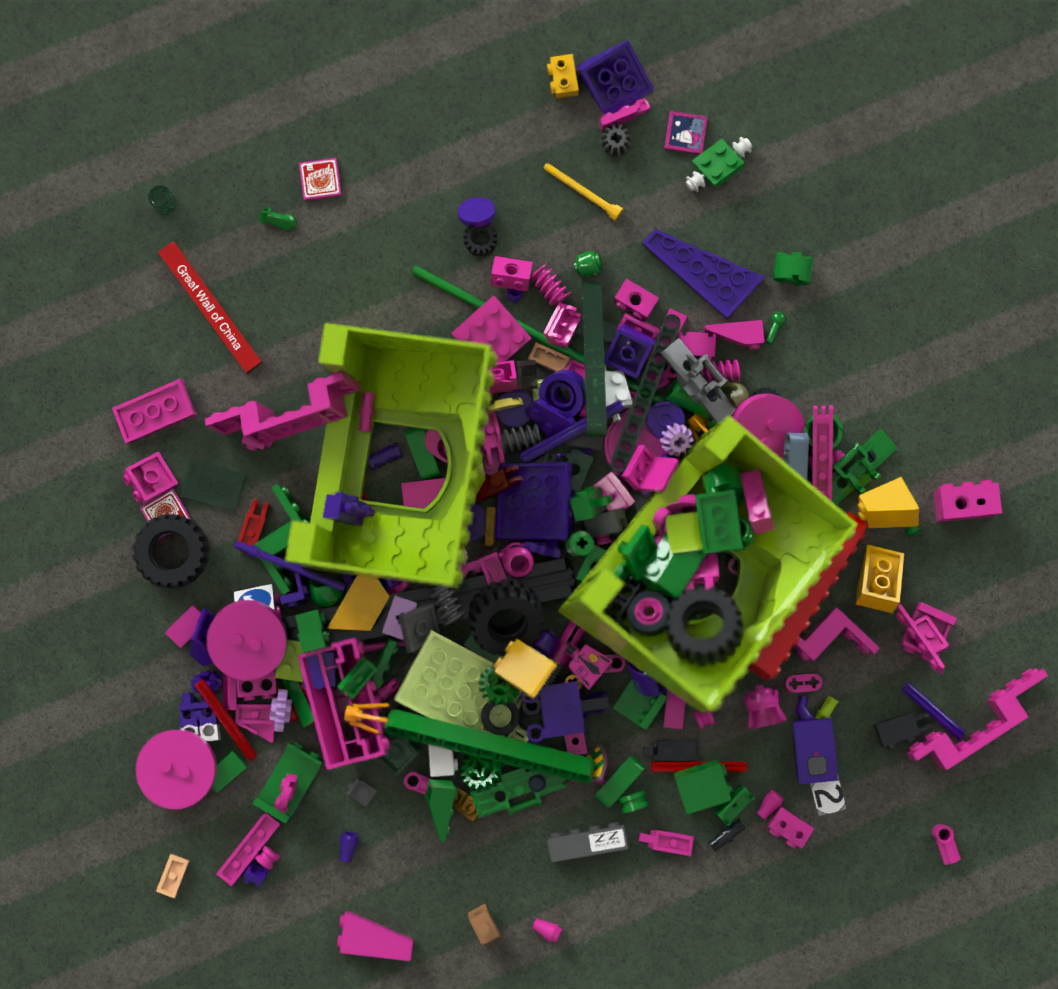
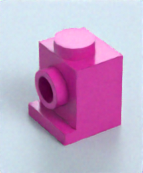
(577, 749)

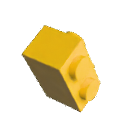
(563, 76)

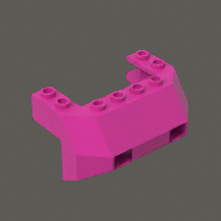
(330, 705)

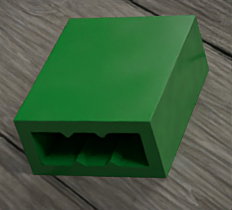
(703, 786)

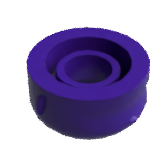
(551, 392)

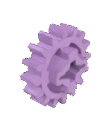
(280, 710)

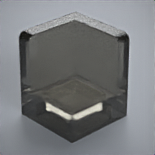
(527, 374)

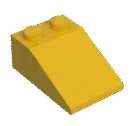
(880, 579)

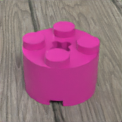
(699, 343)

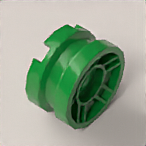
(633, 801)

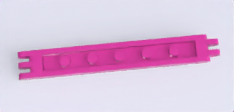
(822, 451)

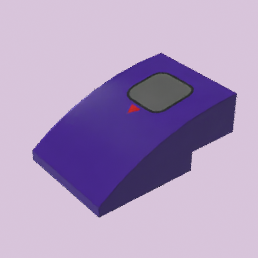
(814, 751)

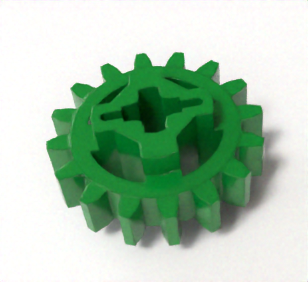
(501, 692)
(486, 777)

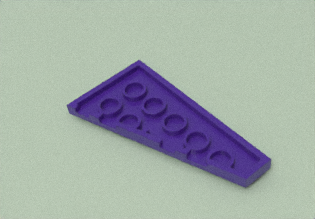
(709, 275)

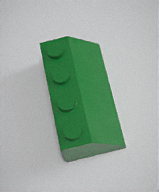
(670, 571)

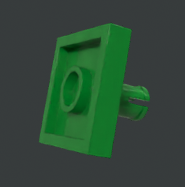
(638, 551)

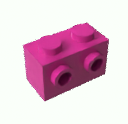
(790, 827)

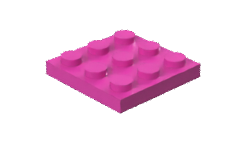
(493, 327)

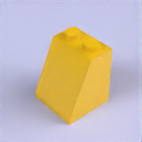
(889, 506)
(524, 668)

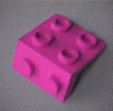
(649, 472)

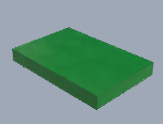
(719, 521)

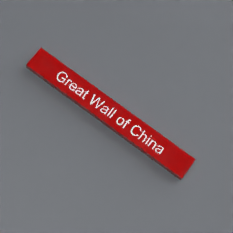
(210, 307)

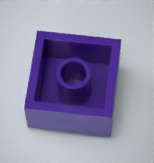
(629, 350)

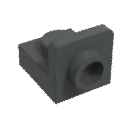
(360, 791)

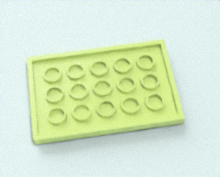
(446, 685)

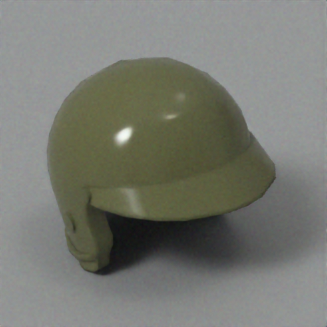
(735, 393)

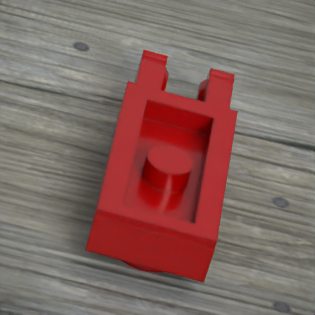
(253, 524)

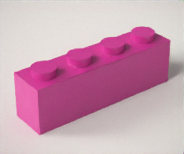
(504, 378)

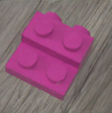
(149, 478)

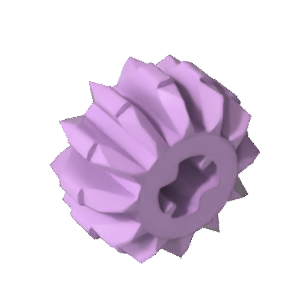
(681, 442)

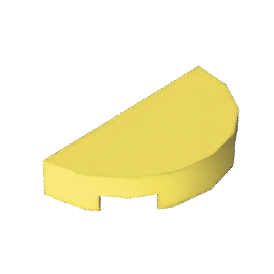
(504, 404)

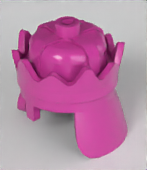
(763, 707)

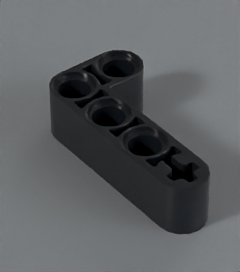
(622, 602)

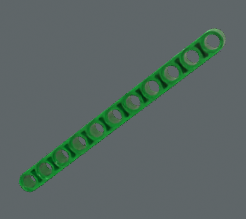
(490, 746)

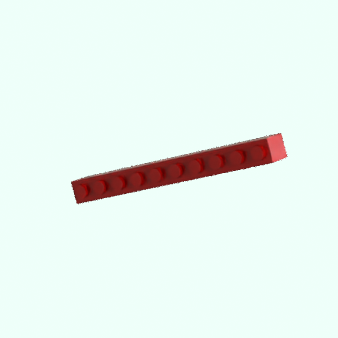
(778, 649)

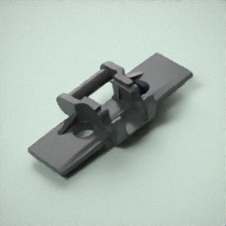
(695, 385)

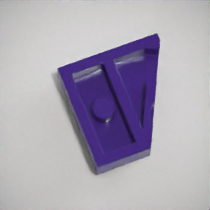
(548, 417)

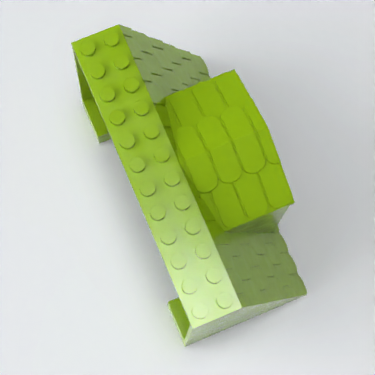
(418, 386)
(770, 571)

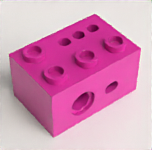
(974, 501)

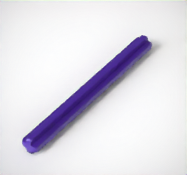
(566, 434)

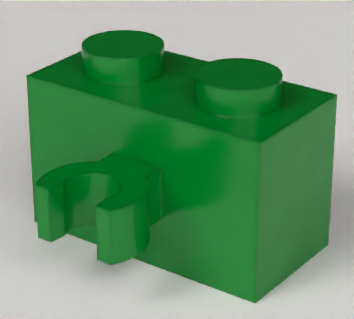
(589, 503)

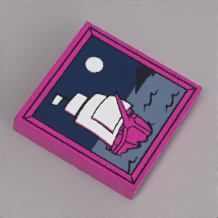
(686, 133)

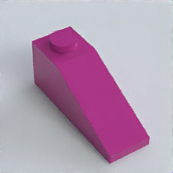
(744, 334)

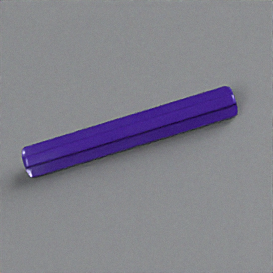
(933, 710)

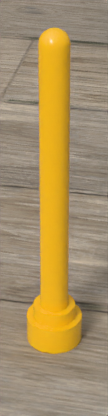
(612, 210)

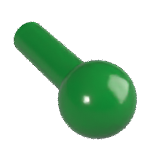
(778, 319)

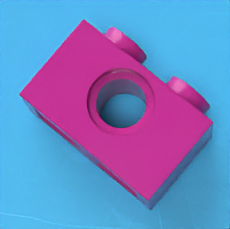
(511, 273)
(630, 290)

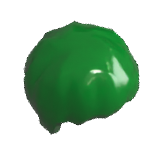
(323, 594)

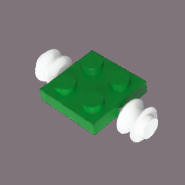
(718, 163)

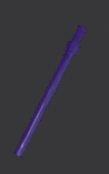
(253, 551)

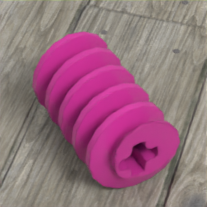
(549, 286)
(727, 370)

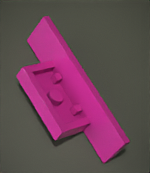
(926, 635)

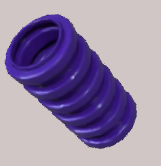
(384, 456)

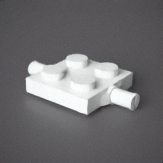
(617, 389)

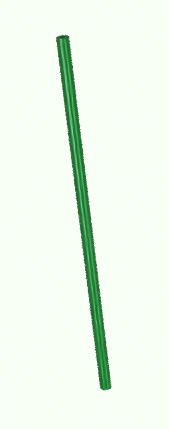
(535, 334)

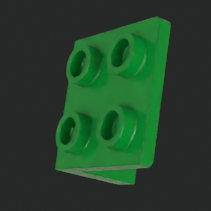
(638, 707)

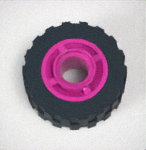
(641, 605)

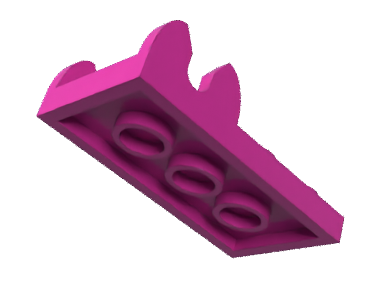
(154, 411)

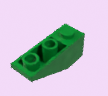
(440, 800)

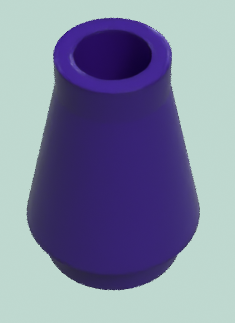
(348, 844)

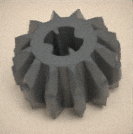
(610, 144)

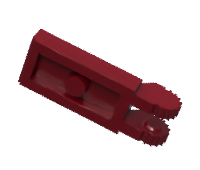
(498, 483)

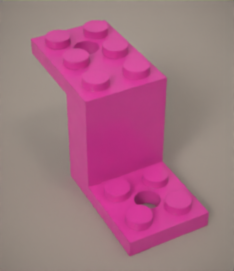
(827, 631)

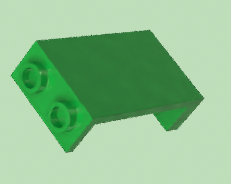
(293, 761)

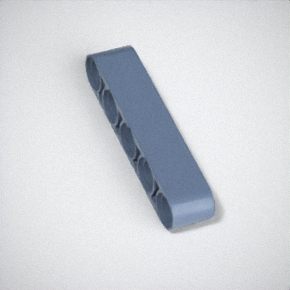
(796, 452)

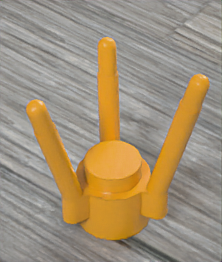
(697, 423)
(354, 714)

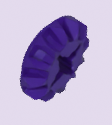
(214, 683)

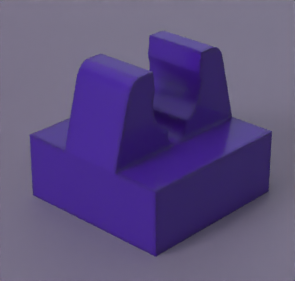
(255, 874)

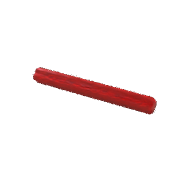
(226, 720)
(671, 767)

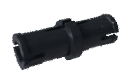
(726, 835)

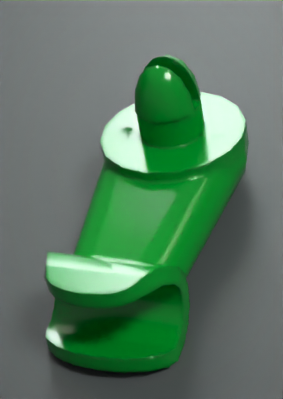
(285, 222)

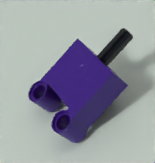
(563, 710)

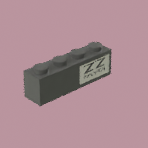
(587, 843)

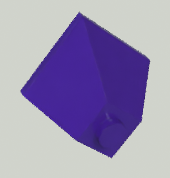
(199, 639)

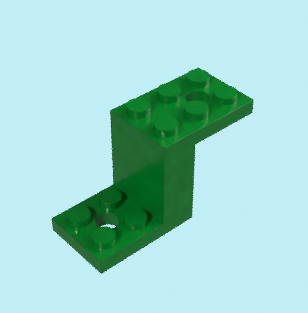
(278, 541)

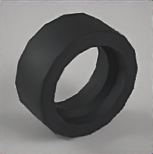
(515, 717)

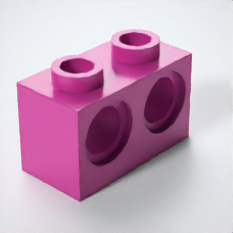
(258, 687)

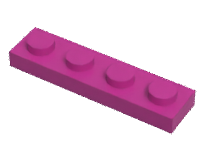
(248, 848)

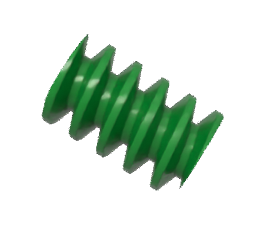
(586, 546)

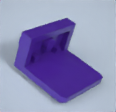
(293, 600)

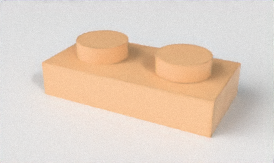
(172, 876)

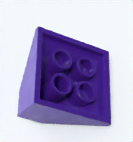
(614, 78)

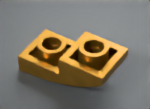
(465, 805)

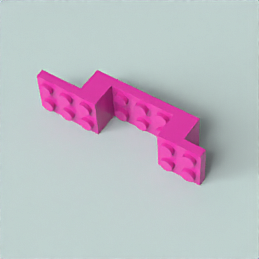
(263, 427)
(1006, 709)

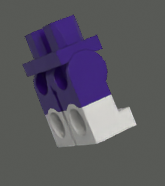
(194, 713)

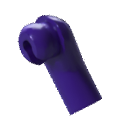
(801, 710)

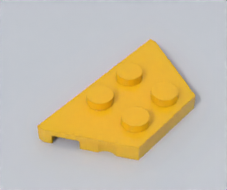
(361, 605)

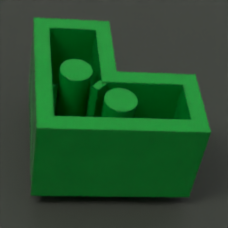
(312, 631)

